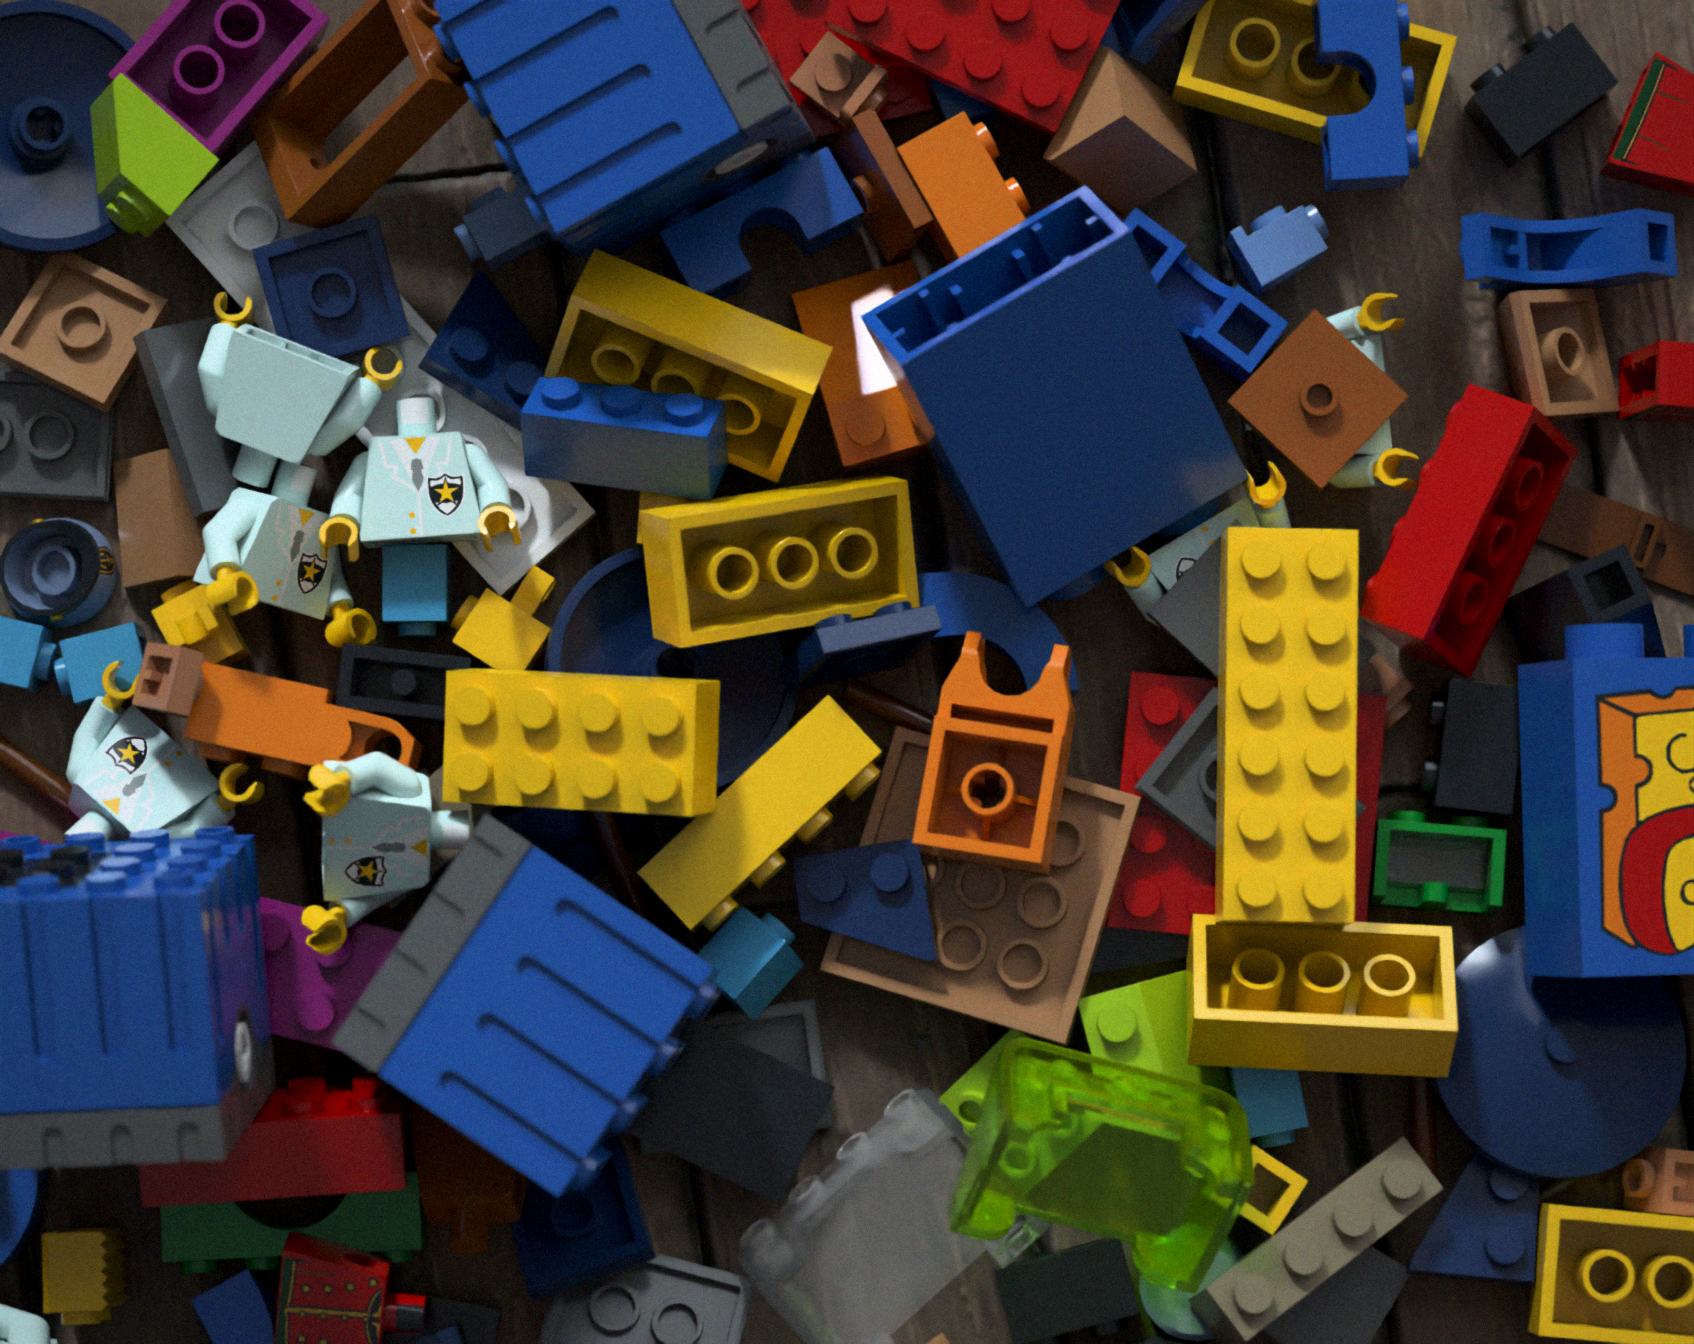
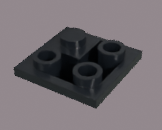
(1589, 593)

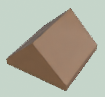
(1122, 136)
(1558, 353)
(155, 523)

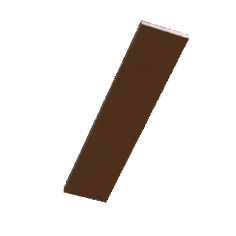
(1594, 524)

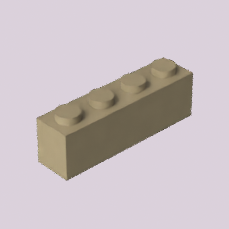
(1315, 1244)

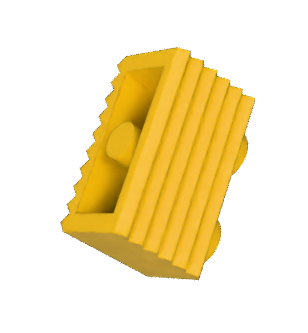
(83, 1273)

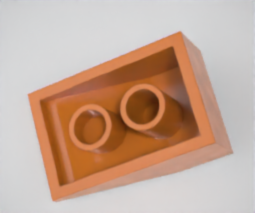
(856, 388)

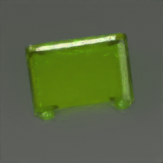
(1107, 1156)

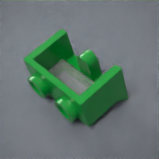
(1438, 865)

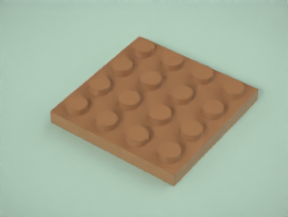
(1006, 938)

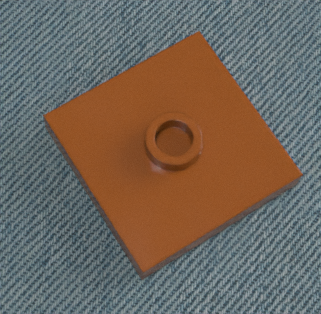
(882, 185)
(1317, 399)

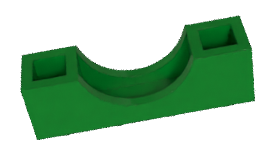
(375, 1222)

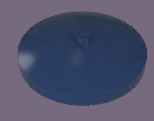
(49, 77)
(609, 632)
(1559, 1068)

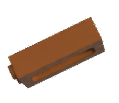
(331, 85)

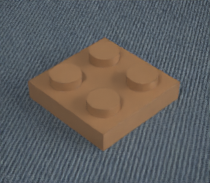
(81, 329)

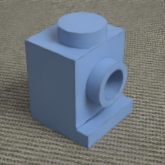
(501, 226)
(1279, 246)

